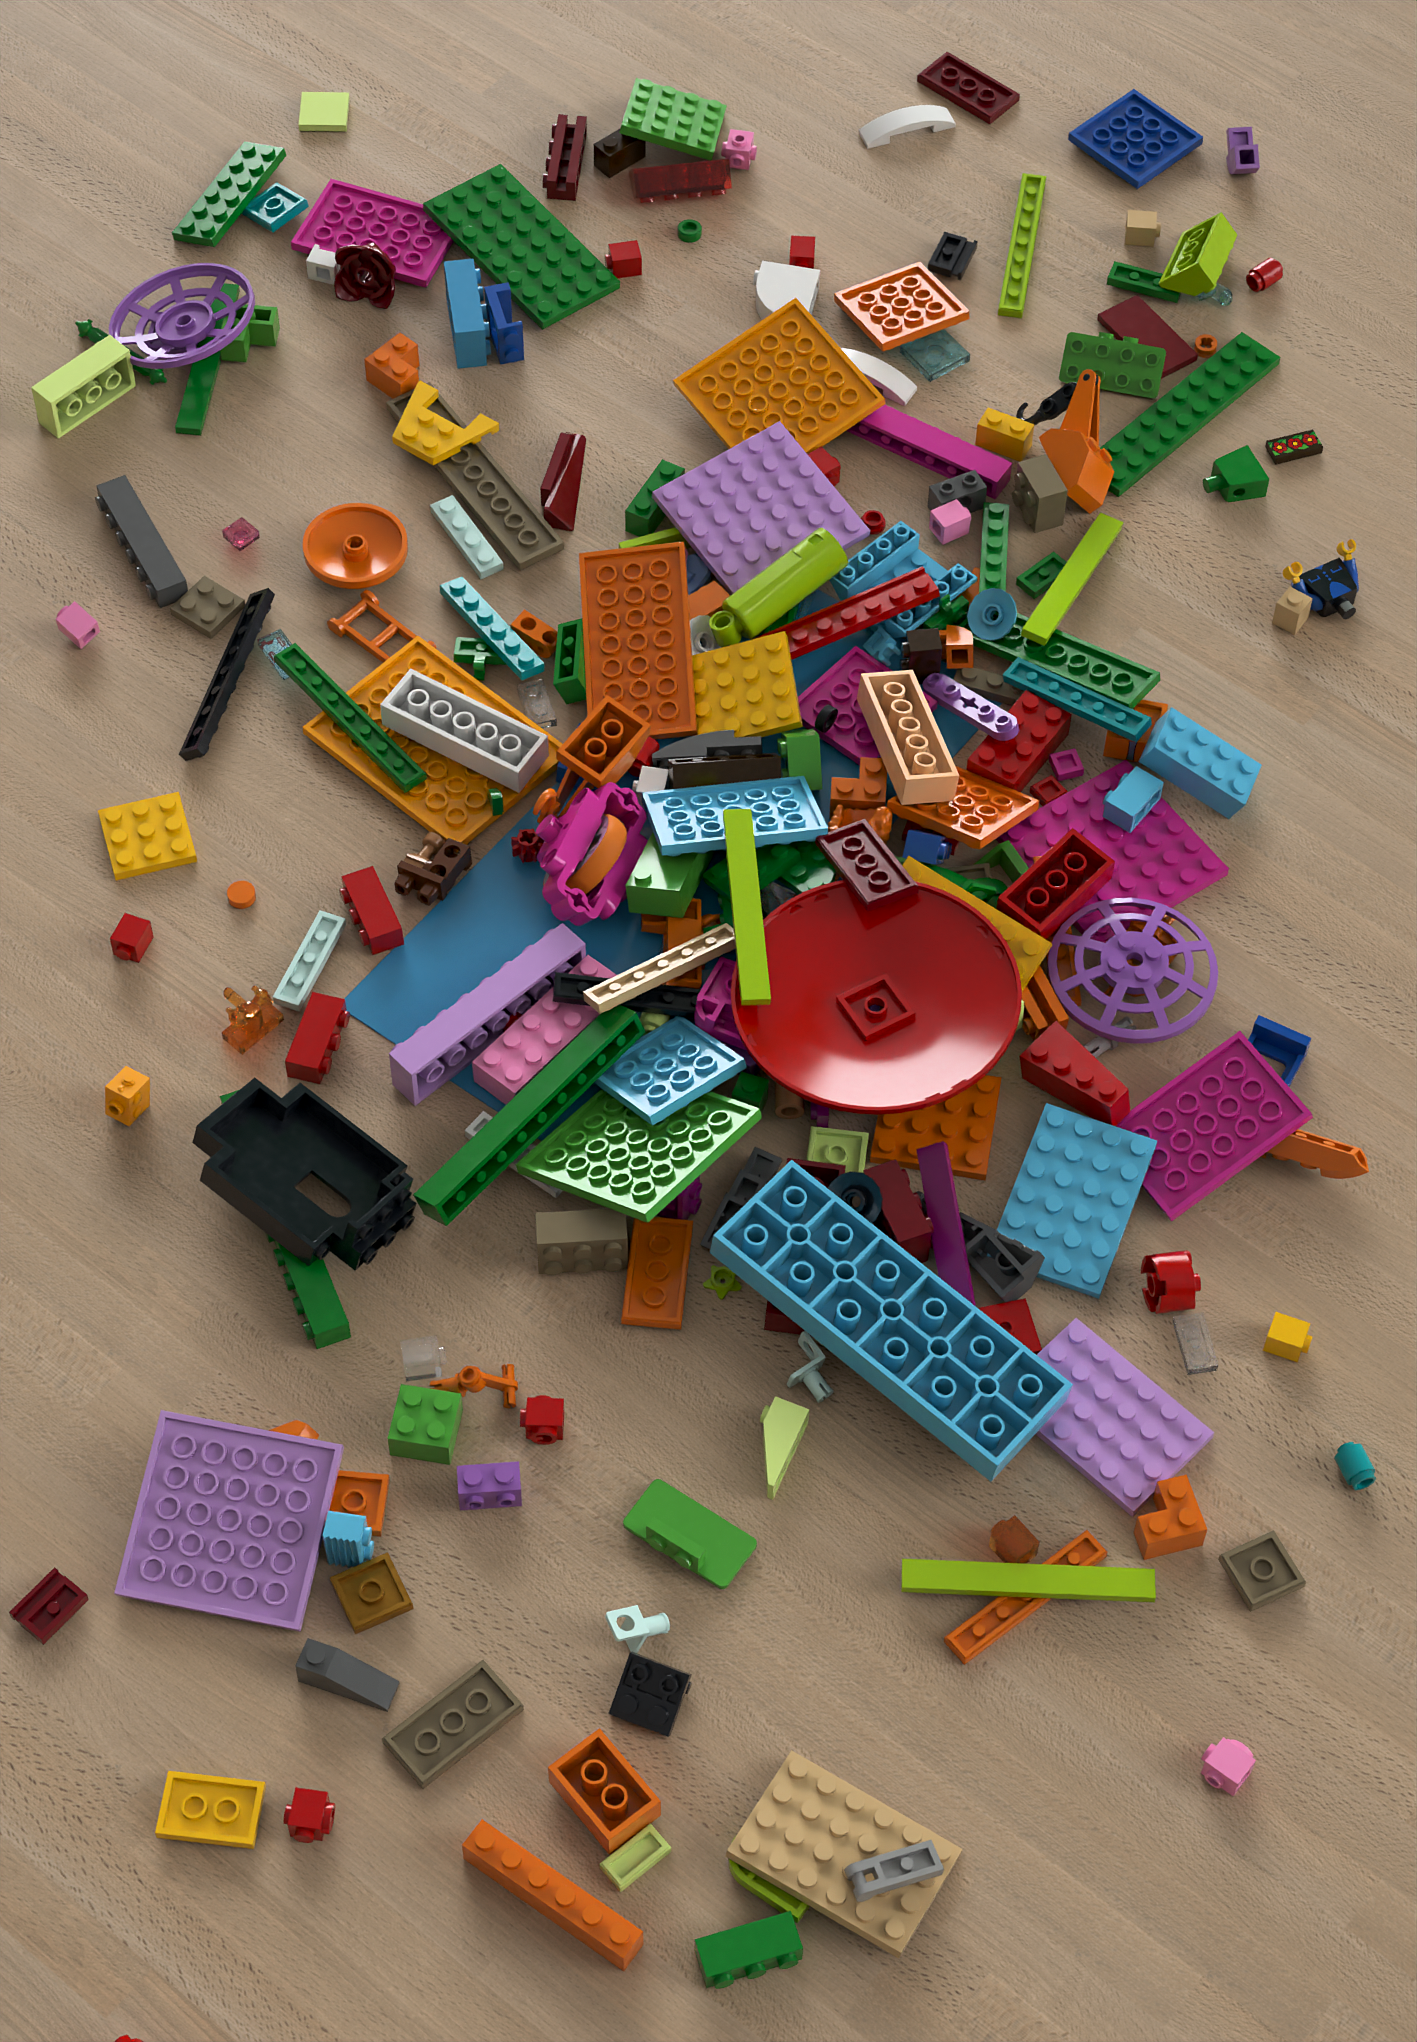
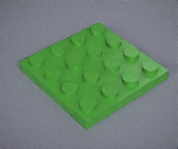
(673, 119)

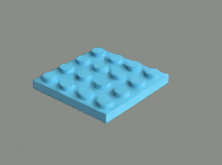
(669, 1069)

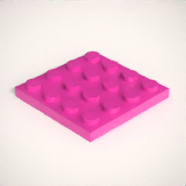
(840, 690)

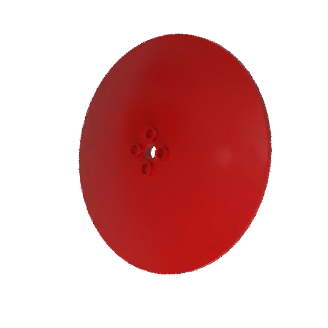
(930, 964)

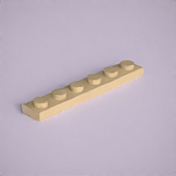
(660, 969)

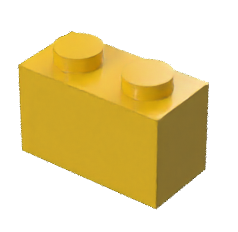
(1004, 434)

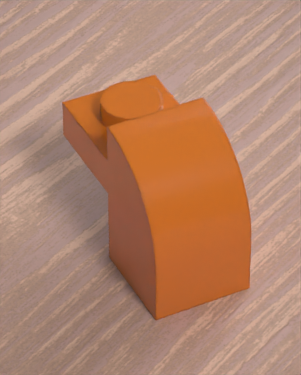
(957, 647)

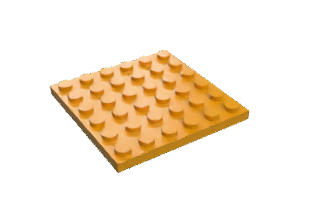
(781, 373)

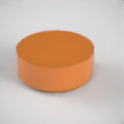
(241, 894)

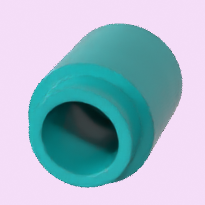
(1355, 1465)

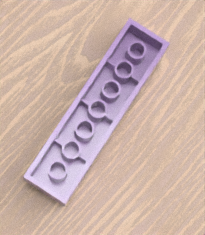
(479, 1017)

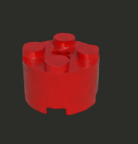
(1170, 1282)

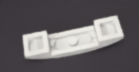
(905, 120)
(893, 382)

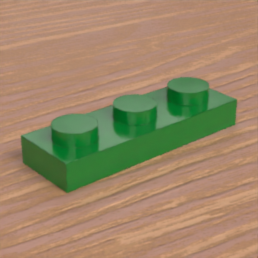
(1140, 281)

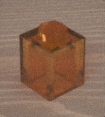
(1013, 1541)

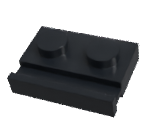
(952, 255)

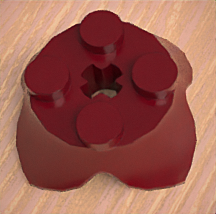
(355, 283)

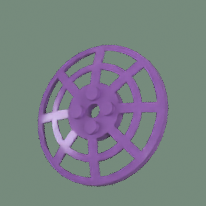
(185, 321)
(1129, 978)

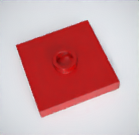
(1016, 1320)

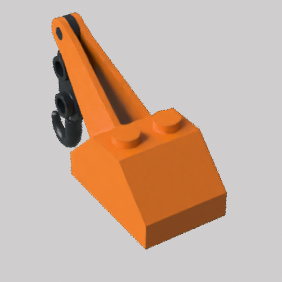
(1075, 446)

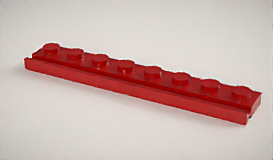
(858, 612)

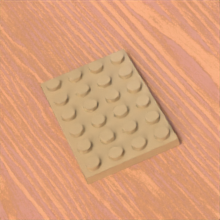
(818, 1825)

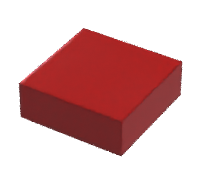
(1047, 790)

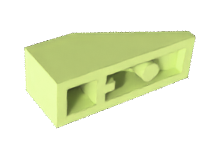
(782, 1431)

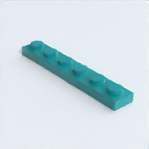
(492, 628)
(1077, 699)

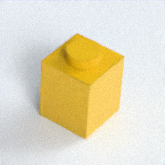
(1287, 1337)

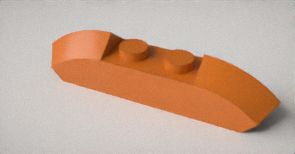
(1314, 1151)

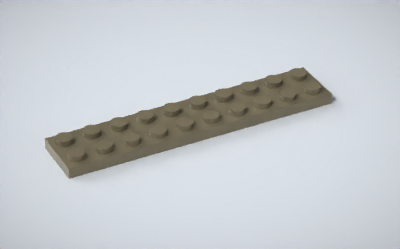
(491, 494)

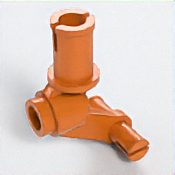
(474, 1380)

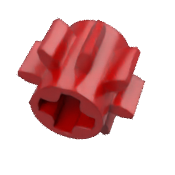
(526, 845)

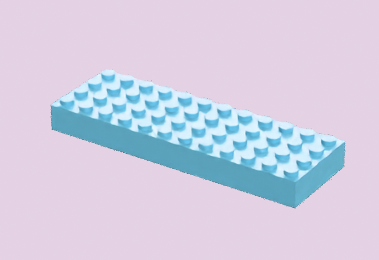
(891, 1319)

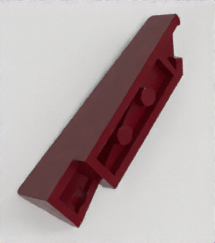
(562, 481)

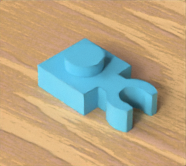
(881, 646)

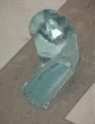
(1219, 293)

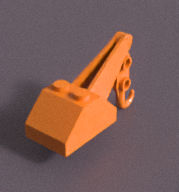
(596, 751)

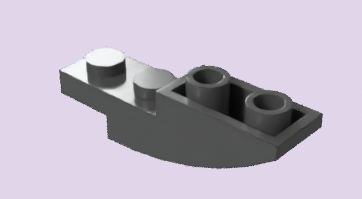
(708, 745)

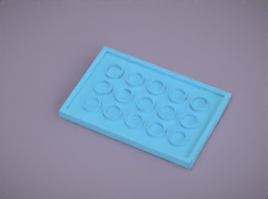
(693, 816)
(1076, 1196)

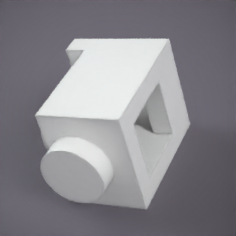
(322, 265)

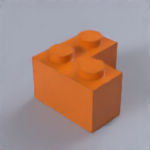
(394, 366)
(861, 793)
(1176, 1523)

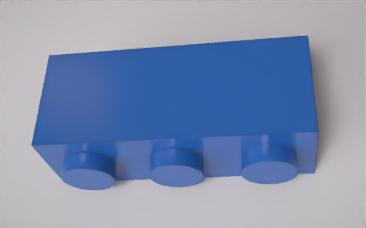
(927, 847)

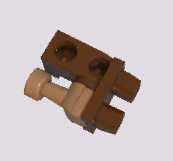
(434, 876)

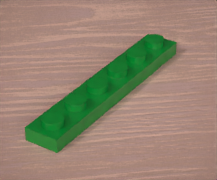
(994, 546)

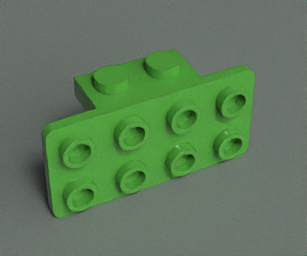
(1119, 364)
(690, 1533)

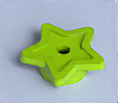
(719, 1274)

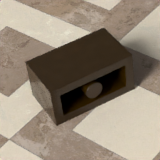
(617, 153)
(921, 653)

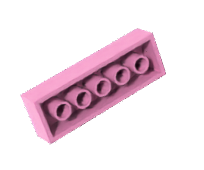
(534, 1039)

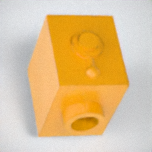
(127, 1096)

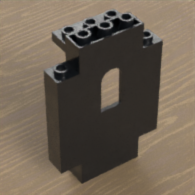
(272, 1143)

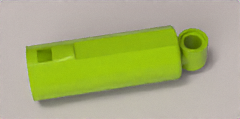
(778, 588)

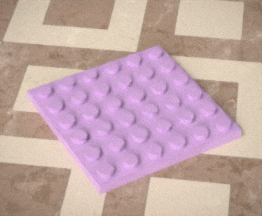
(756, 506)
(229, 1520)

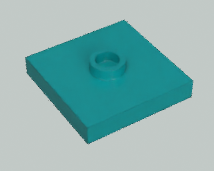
(275, 207)

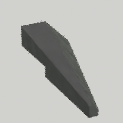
(1012, 1264)

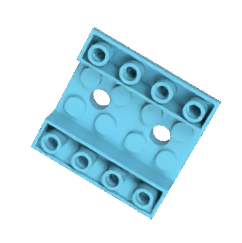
(890, 557)

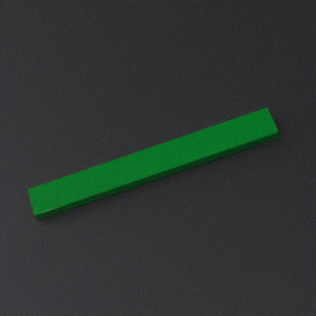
(202, 378)
(350, 718)

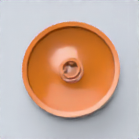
(355, 545)

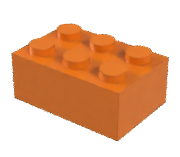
(604, 1791)

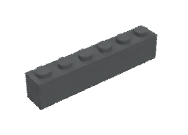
(141, 540)

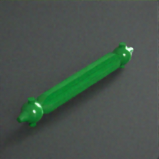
(95, 335)

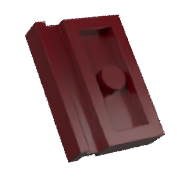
(49, 1606)

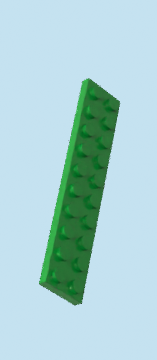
(1186, 409)

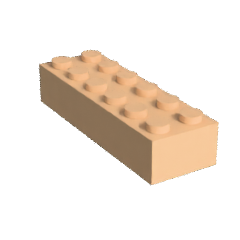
(907, 737)

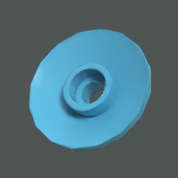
(982, 611)

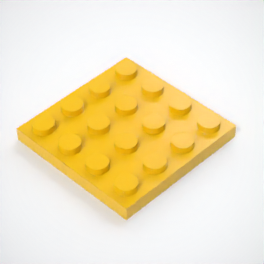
(747, 688)

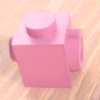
(1227, 1765)

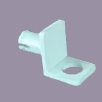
(809, 1373)
(635, 1627)

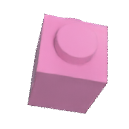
(950, 521)
(77, 624)

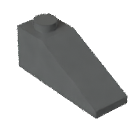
(344, 1675)

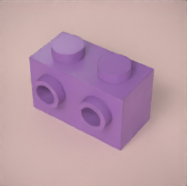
(489, 1485)

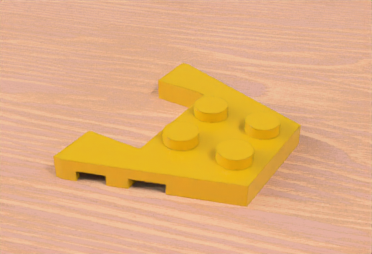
(431, 435)

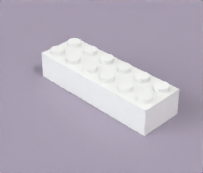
(464, 730)

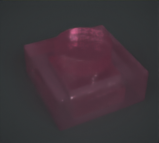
(240, 534)

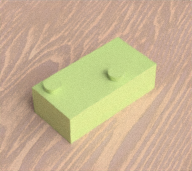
(83, 386)

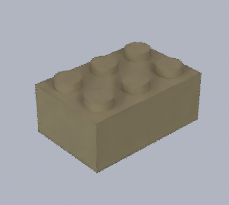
(581, 1241)

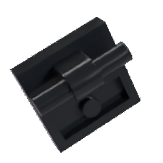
(650, 1694)

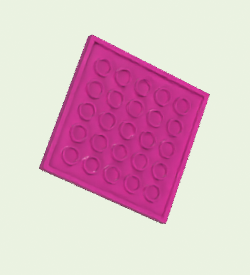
(1154, 862)

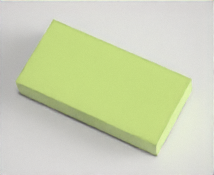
(635, 1857)

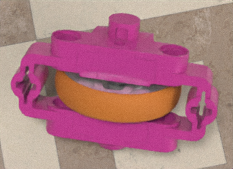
(591, 853)

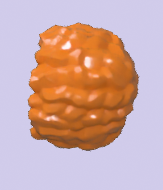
(879, 819)

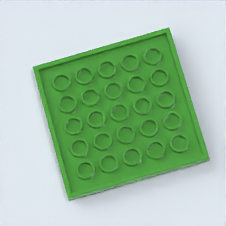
(629, 1164)

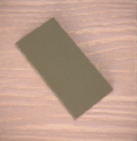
(452, 1724)

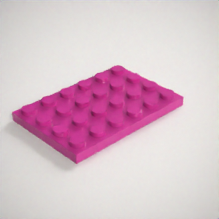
(363, 216)
(1213, 1123)

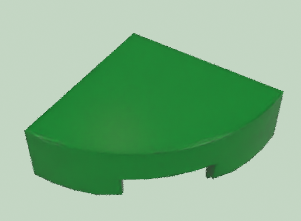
(496, 801)

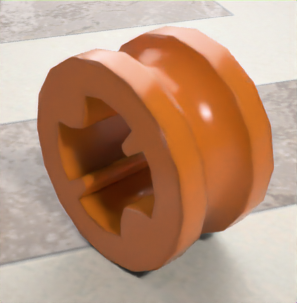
(1205, 339)

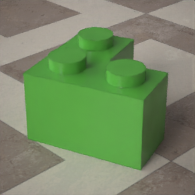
(261, 330)
(801, 755)

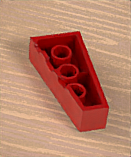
(1074, 1076)

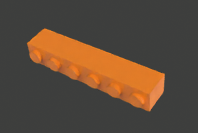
(553, 1895)

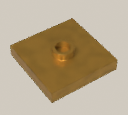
(371, 1593)

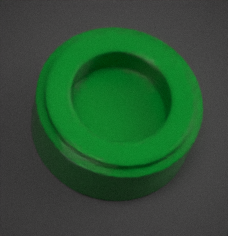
(689, 231)

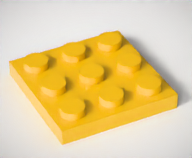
(147, 836)

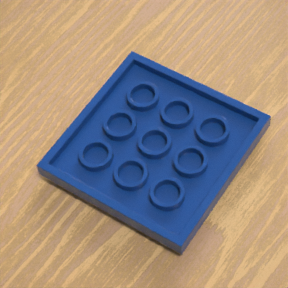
(1135, 138)

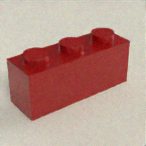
(371, 910)
(317, 1038)

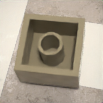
(1040, 493)

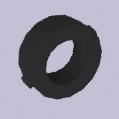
(826, 718)

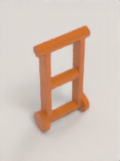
(371, 603)

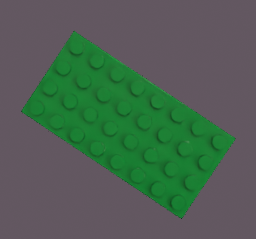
(522, 245)

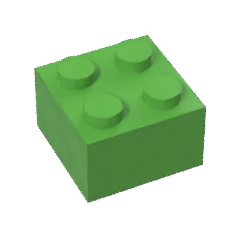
(425, 1424)

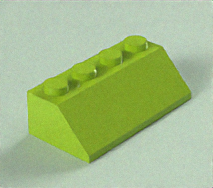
(1199, 257)

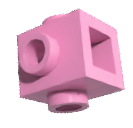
(739, 149)

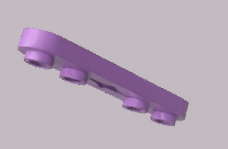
(985, 717)

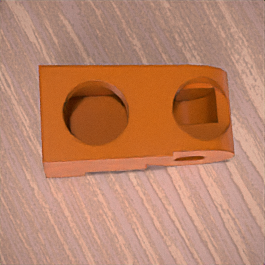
(535, 634)

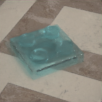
(935, 354)

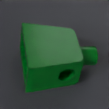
(1237, 476)

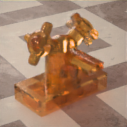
(250, 1019)

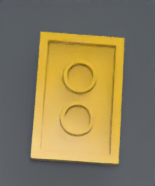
(210, 1809)

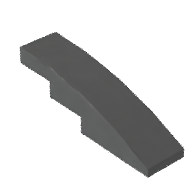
(756, 1174)

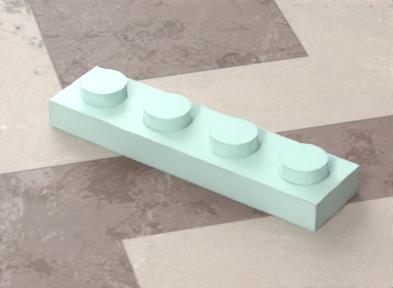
(466, 537)
(309, 961)

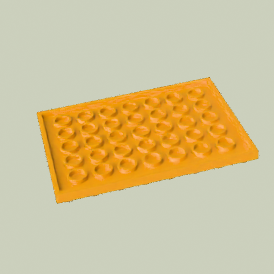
(453, 796)

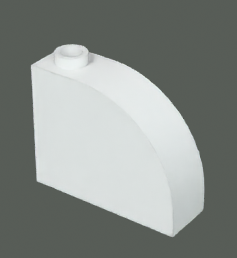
(781, 283)

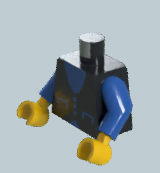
(1330, 584)

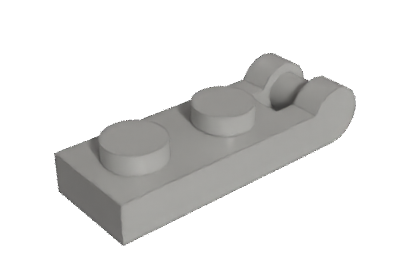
(894, 1870)

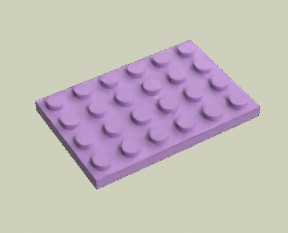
(1117, 1420)

